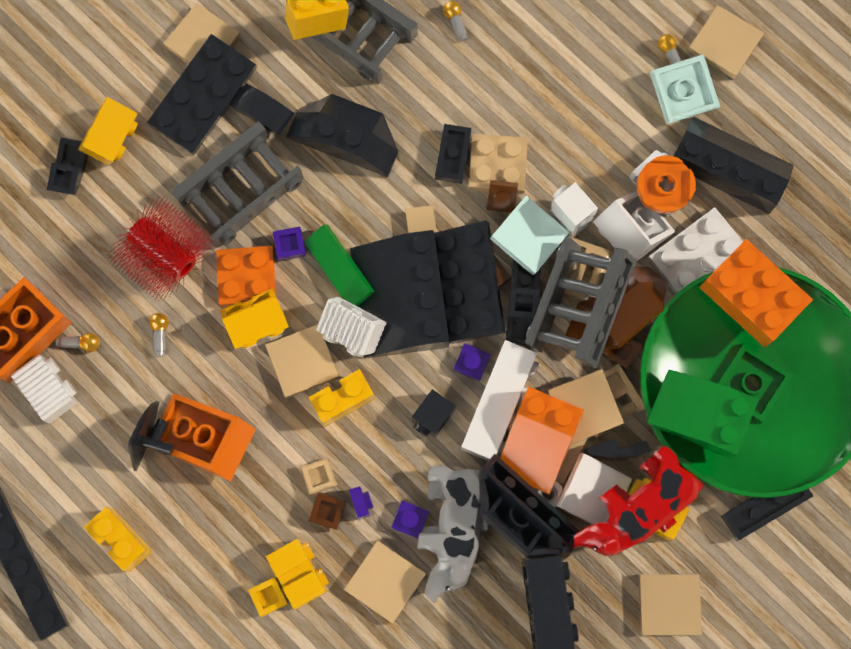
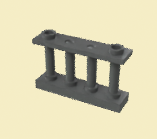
(379, 13)
(212, 175)
(604, 311)

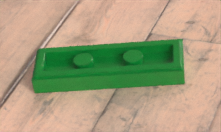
(338, 266)

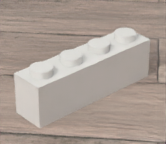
(499, 401)

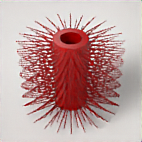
(161, 248)

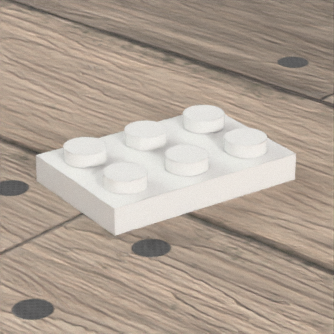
(695, 250)

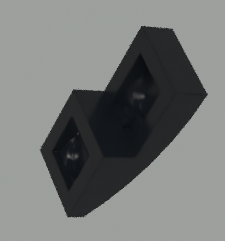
(262, 108)
(69, 167)
(521, 312)
(609, 451)

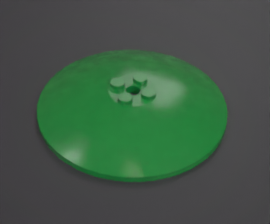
(803, 393)

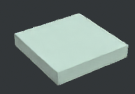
(684, 89)
(529, 235)

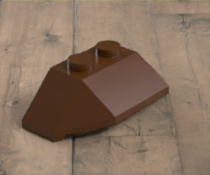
(640, 305)

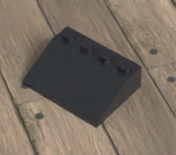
(406, 292)

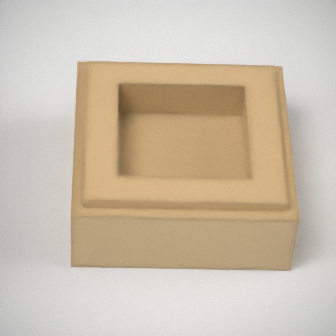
(420, 219)
(319, 476)

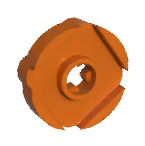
(678, 174)

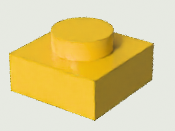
(268, 597)

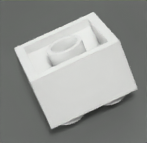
(633, 226)

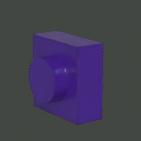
(289, 243)
(472, 362)
(361, 502)
(410, 519)

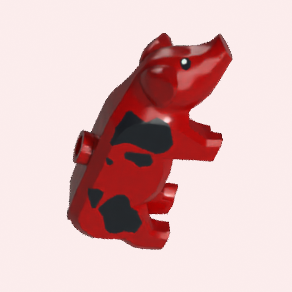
(646, 510)

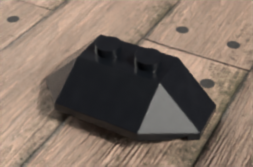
(347, 133)
(522, 513)

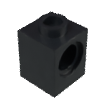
(432, 414)

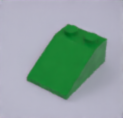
(703, 412)

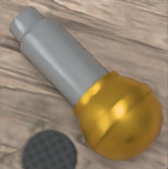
(452, 12)
(667, 44)
(159, 324)
(88, 342)

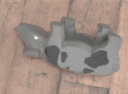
(459, 528)

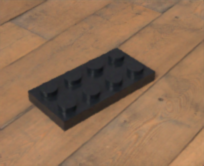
(202, 94)
(469, 282)

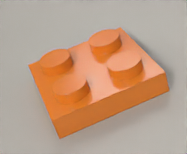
(244, 273)

